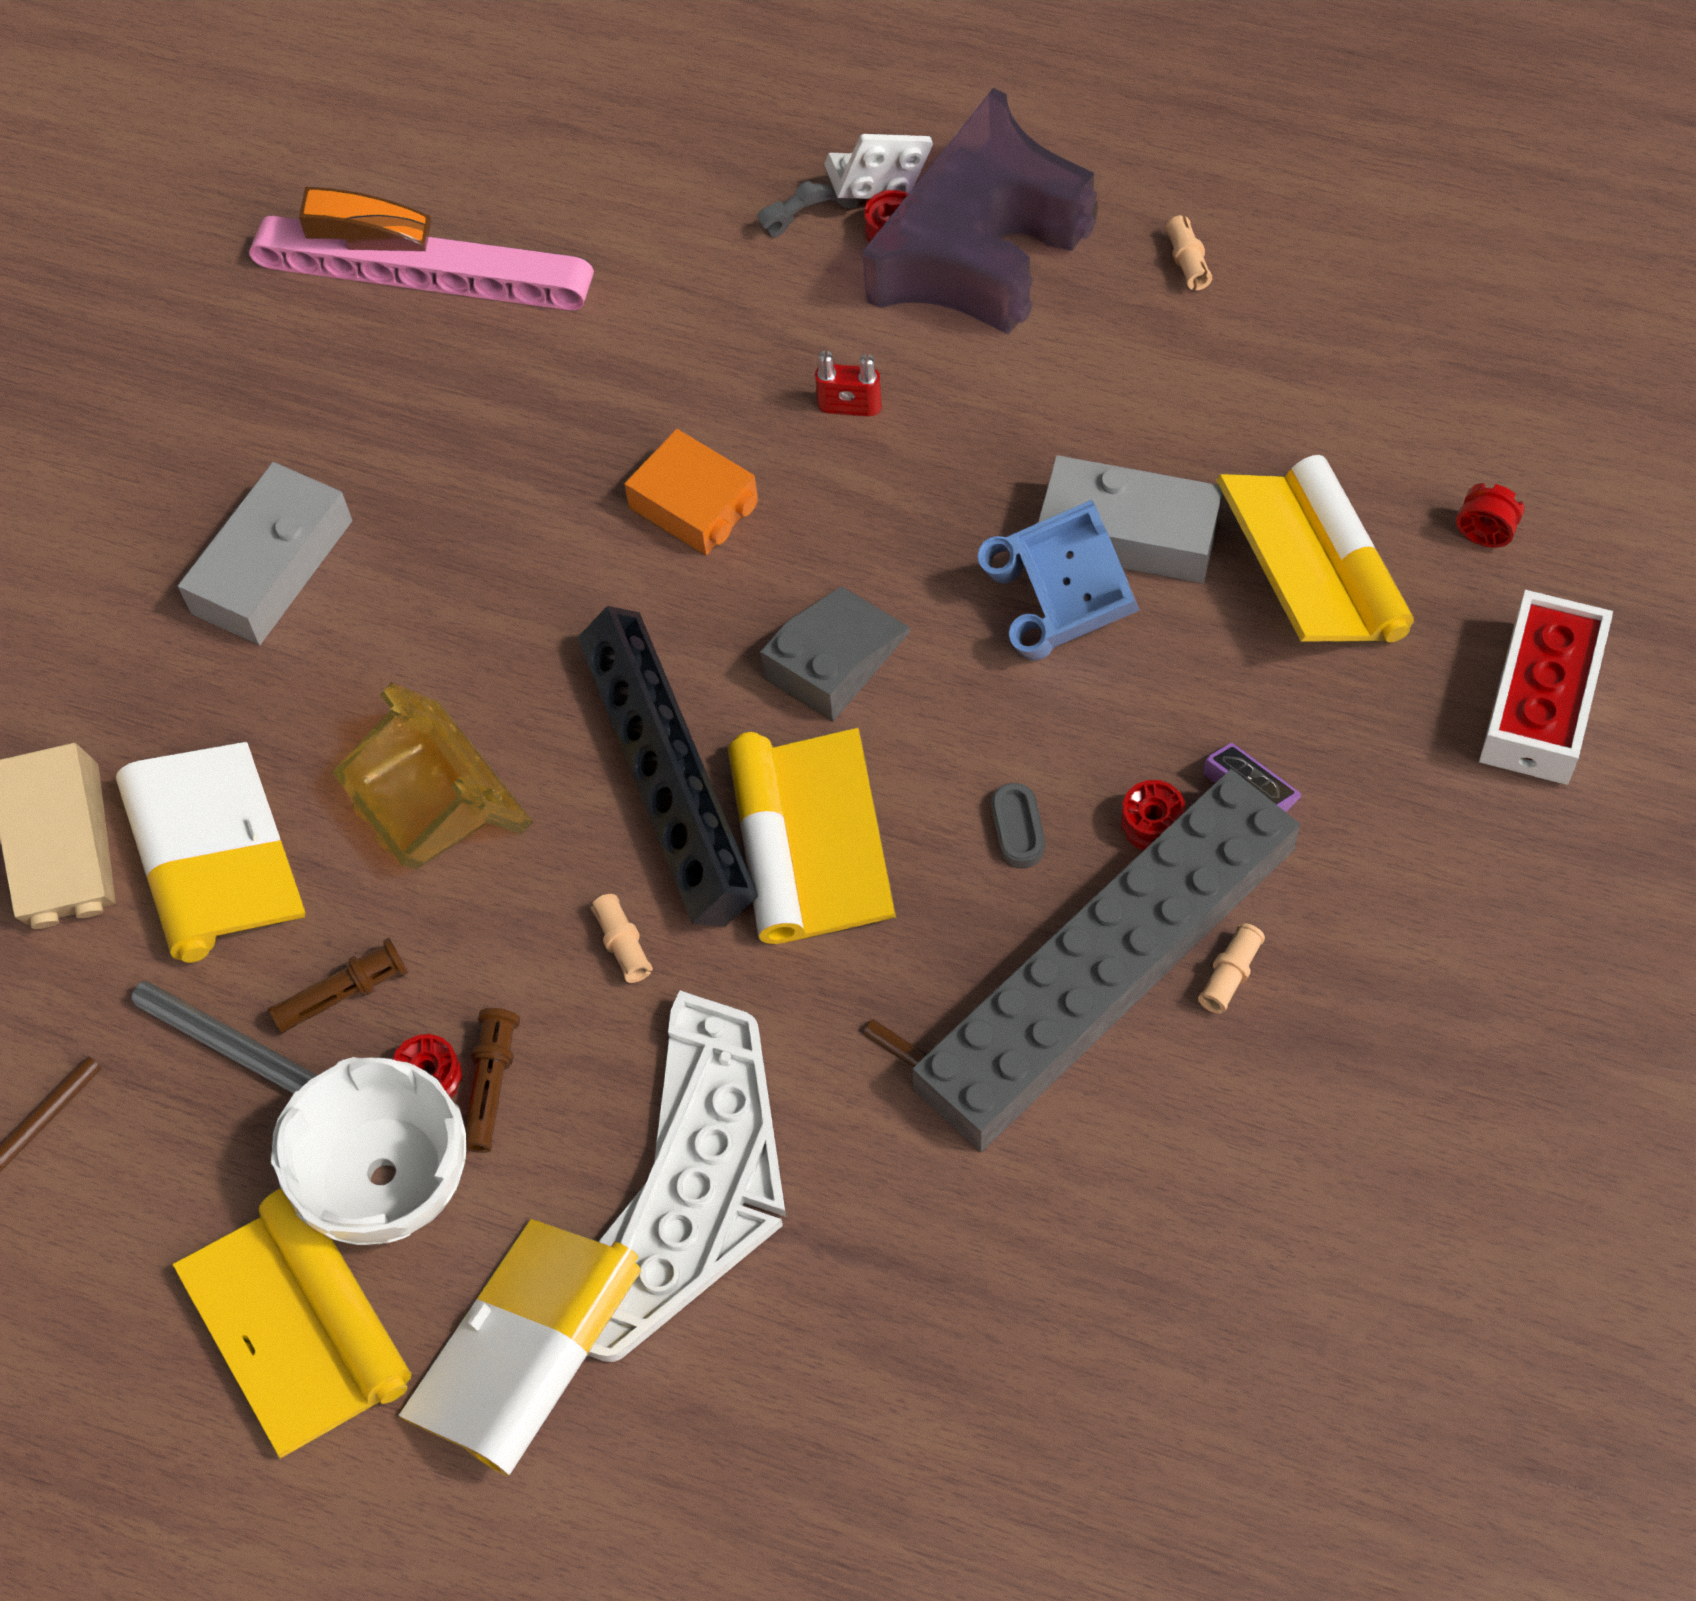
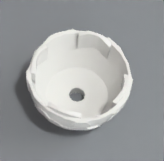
(350, 1125)

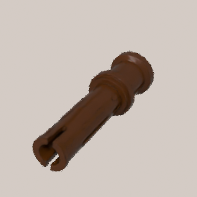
(358, 976)
(496, 1058)

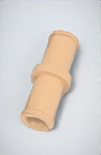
(1188, 252)
(621, 938)
(1231, 968)

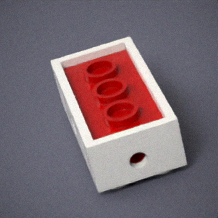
(1546, 687)

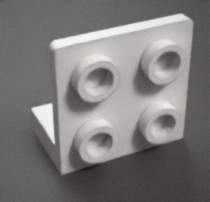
(878, 165)

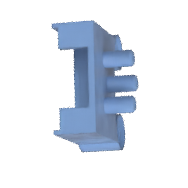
(1071, 573)

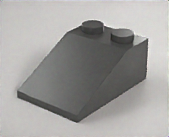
(831, 651)

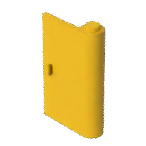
(307, 1318)

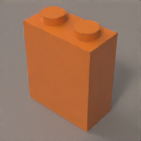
(692, 492)

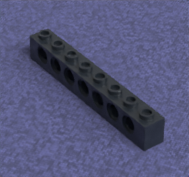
(667, 768)

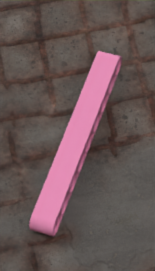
(443, 268)

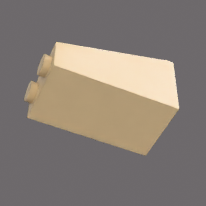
(54, 836)

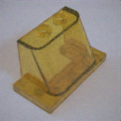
(424, 781)

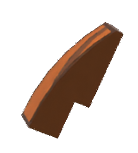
(363, 221)

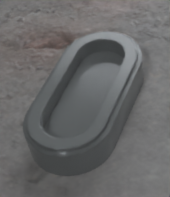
(1018, 825)

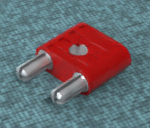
(848, 387)

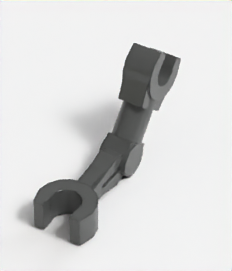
(780, 215)

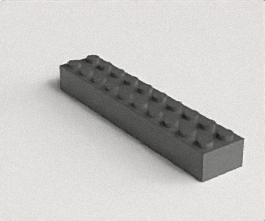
(1104, 960)

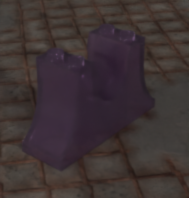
(948, 230)

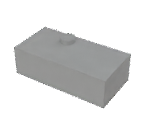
(1151, 518)
(265, 553)

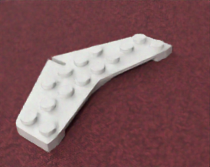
(708, 1162)

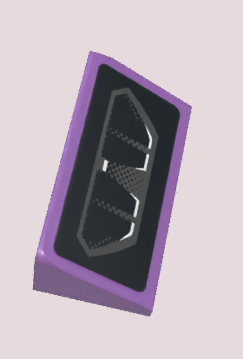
(1253, 772)

